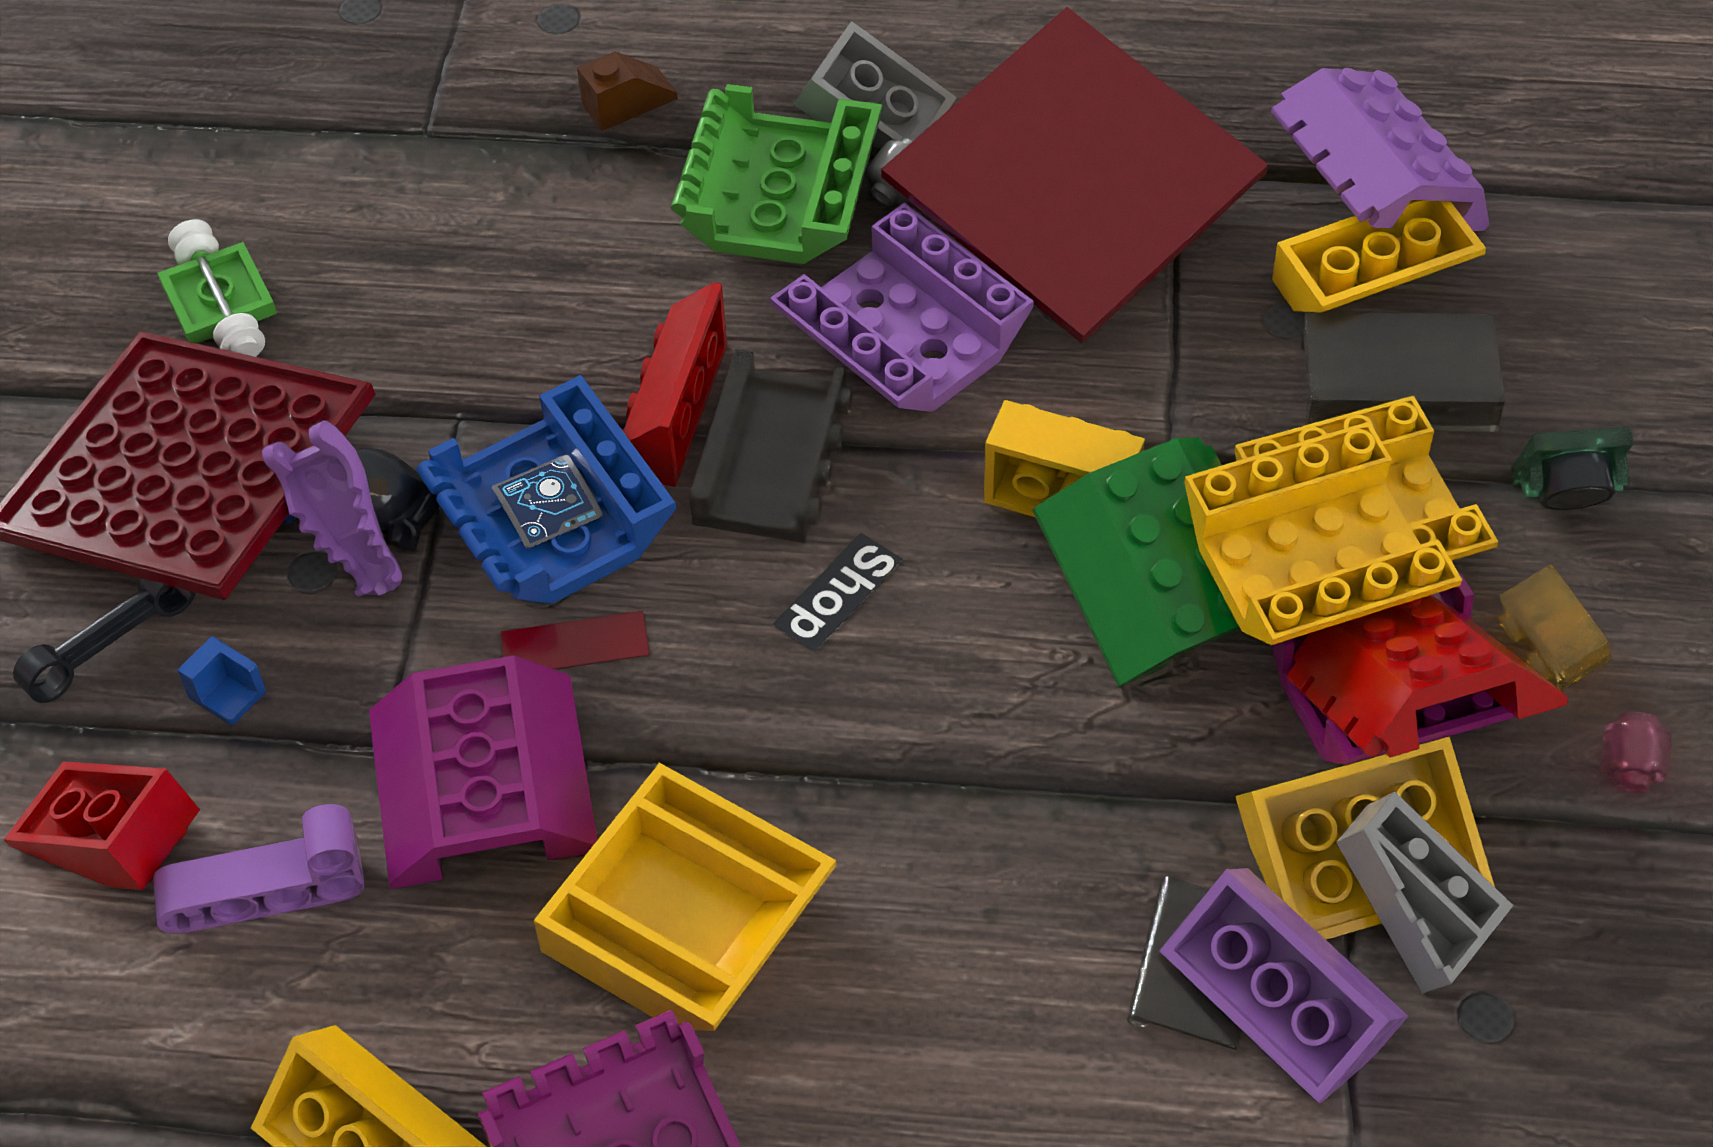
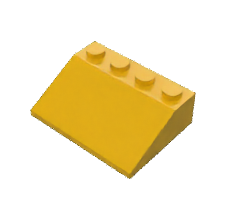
(1299, 822)

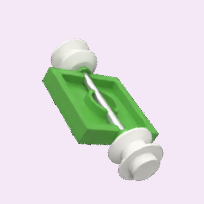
(216, 290)

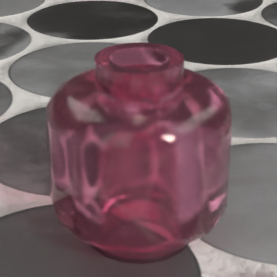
(1636, 751)

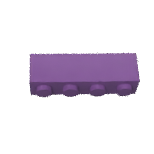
(1282, 983)

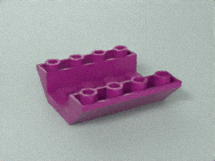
(479, 765)

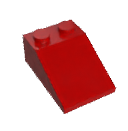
(106, 822)

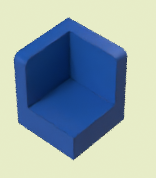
(222, 680)

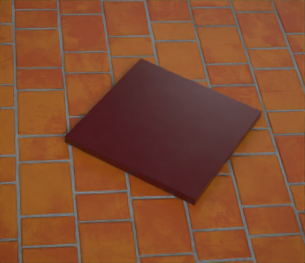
(1074, 173)
(168, 463)

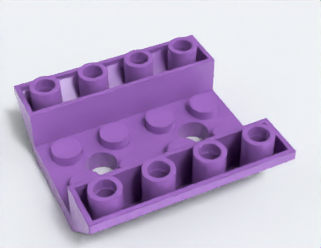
(930, 300)

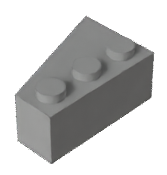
(1421, 890)

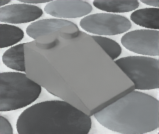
(871, 72)

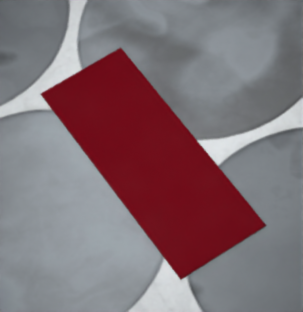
(579, 641)

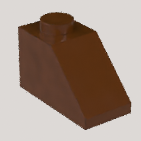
(621, 89)

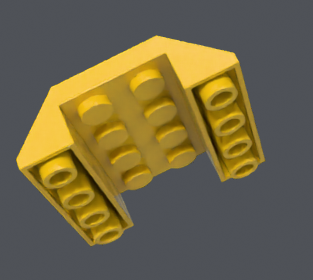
(1411, 476)
(1311, 536)

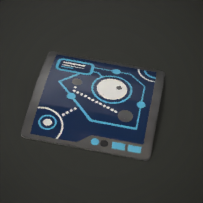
(547, 501)

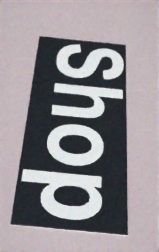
(837, 592)

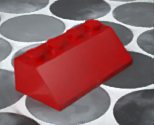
(677, 382)

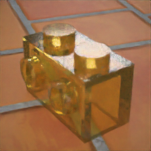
(1554, 628)

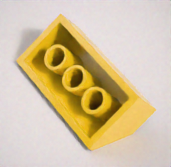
(1357, 260)
(345, 1097)

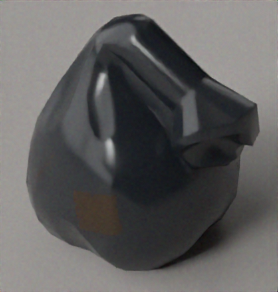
(398, 496)

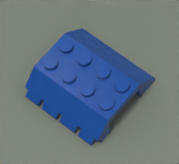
(619, 478)

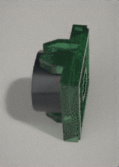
(1574, 467)

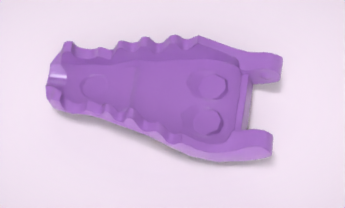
(333, 502)

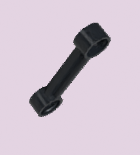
(93, 640)

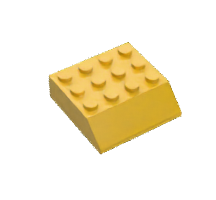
(680, 901)

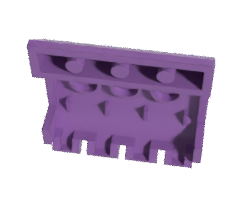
(1376, 147)

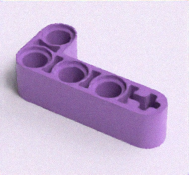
(265, 878)

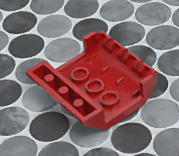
(1407, 658)

